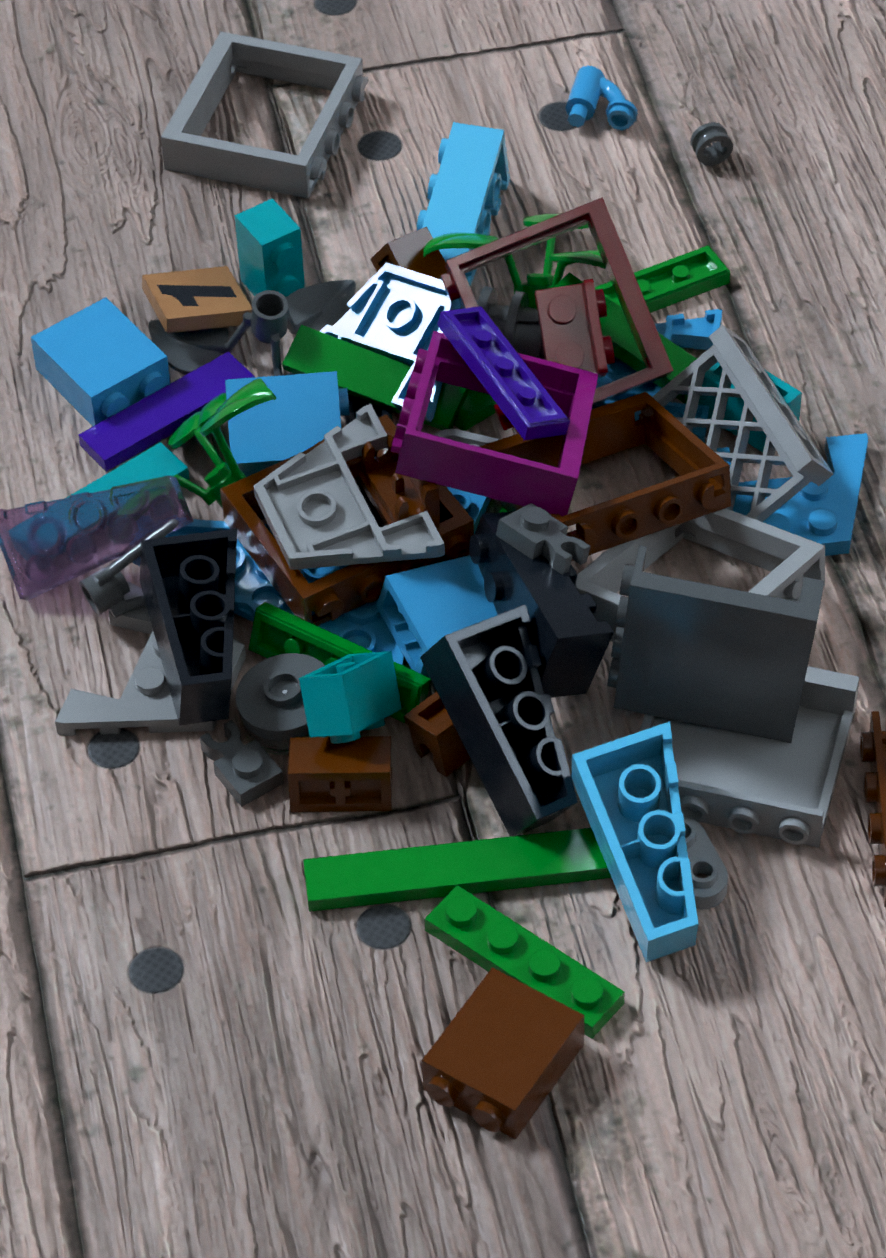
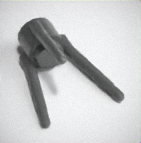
(107, 586)

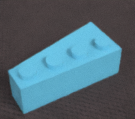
(467, 184)
(640, 829)

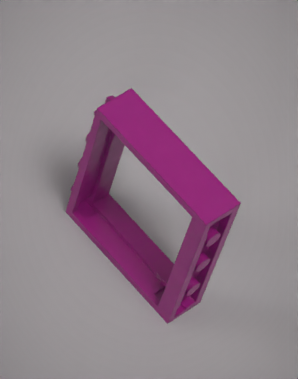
(482, 469)

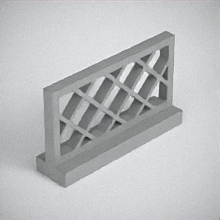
(772, 416)

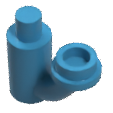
(584, 96)

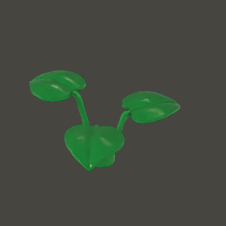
(533, 281)
(209, 420)

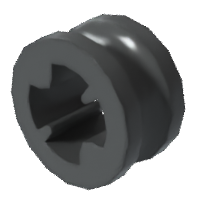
(708, 134)

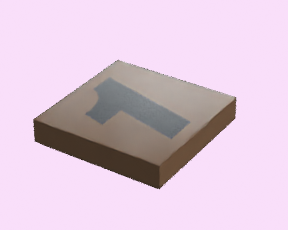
(196, 299)

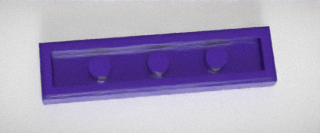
(503, 373)
(159, 413)

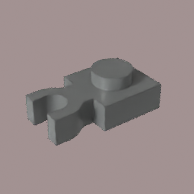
(540, 534)
(243, 769)

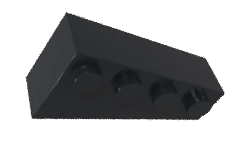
(191, 611)
(560, 617)
(503, 718)

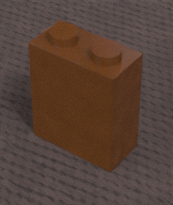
(502, 1053)

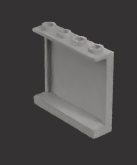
(767, 782)

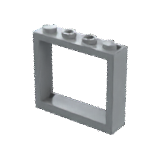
(252, 166)
(726, 531)

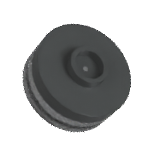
(272, 701)

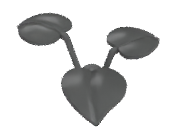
(269, 319)

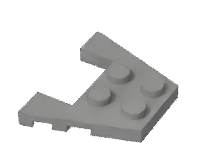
(323, 515)
(146, 695)

